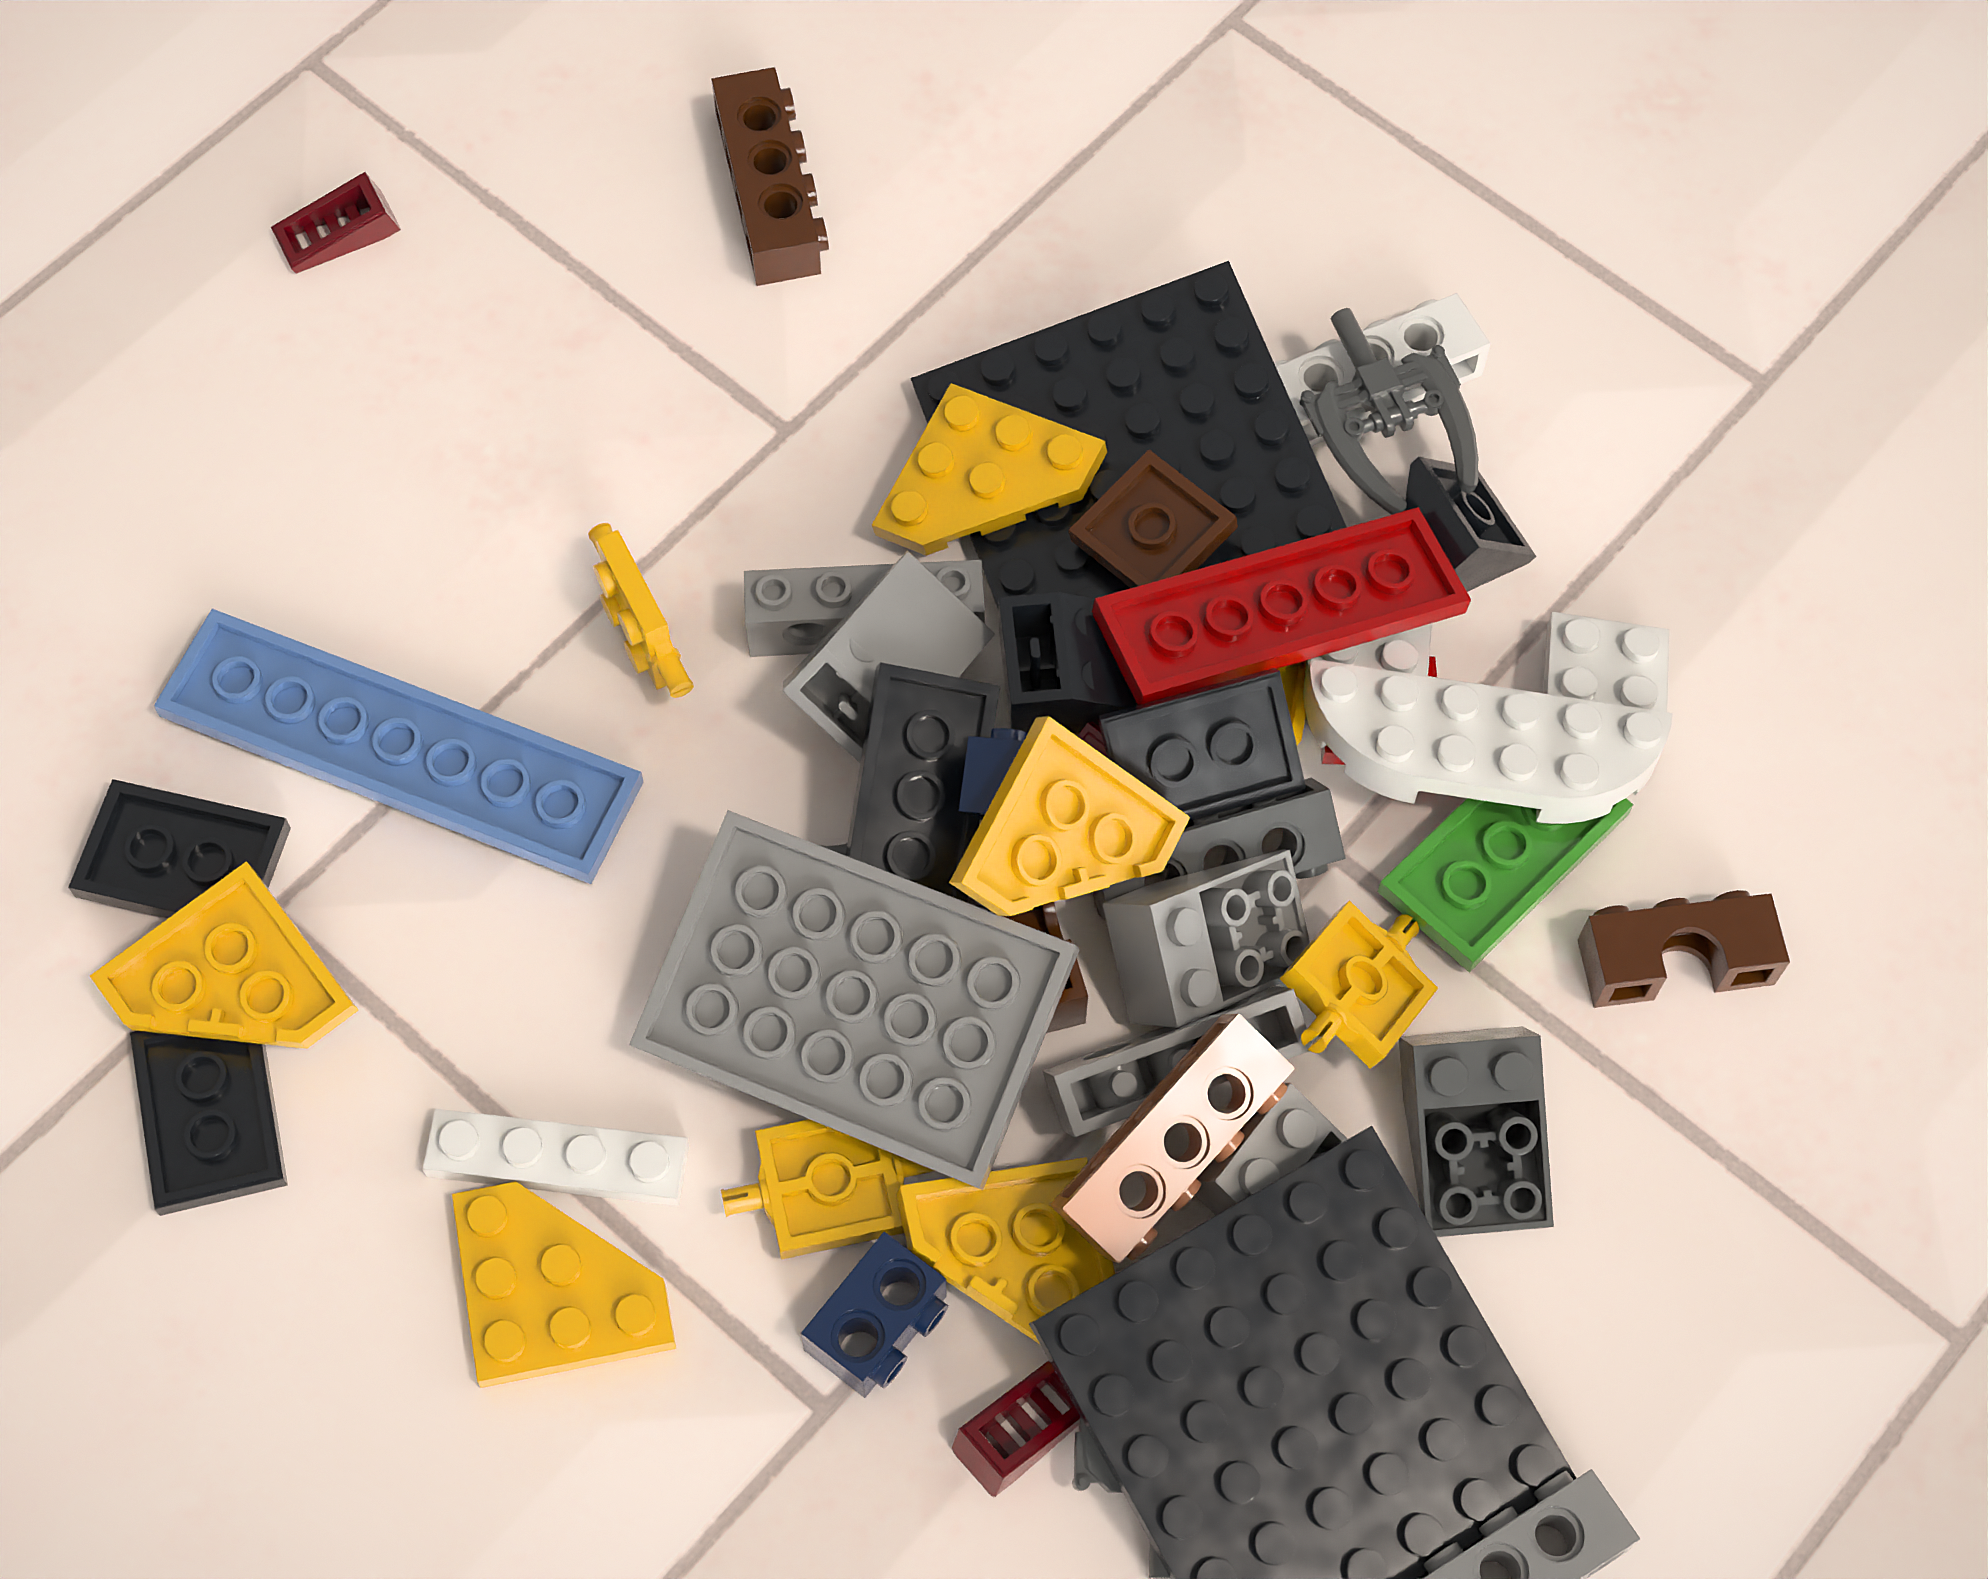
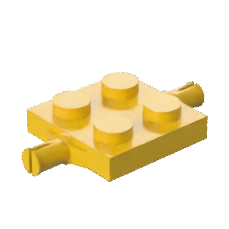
(635, 609)
(1359, 984)
(823, 1188)

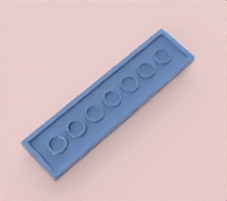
(401, 745)

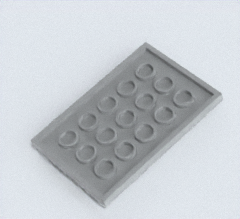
(855, 998)

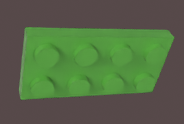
(1488, 872)

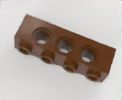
(768, 176)

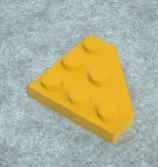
(983, 471)
(1064, 827)
(227, 972)
(1003, 1240)
(550, 1290)

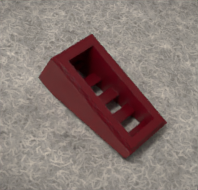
(358, 233)
(1005, 1461)

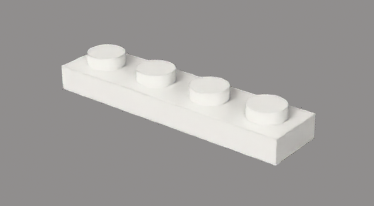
(556, 1157)

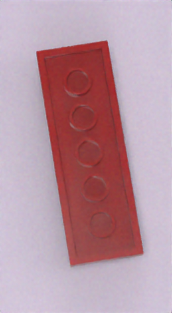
(1280, 606)

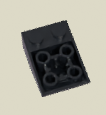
(1057, 662)

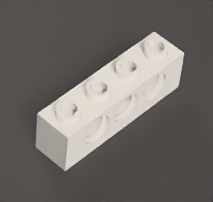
(1429, 324)

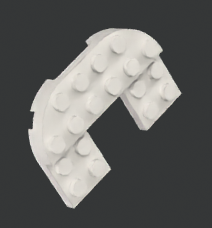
(1554, 751)

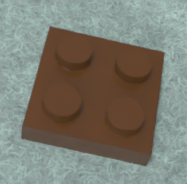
(1152, 524)

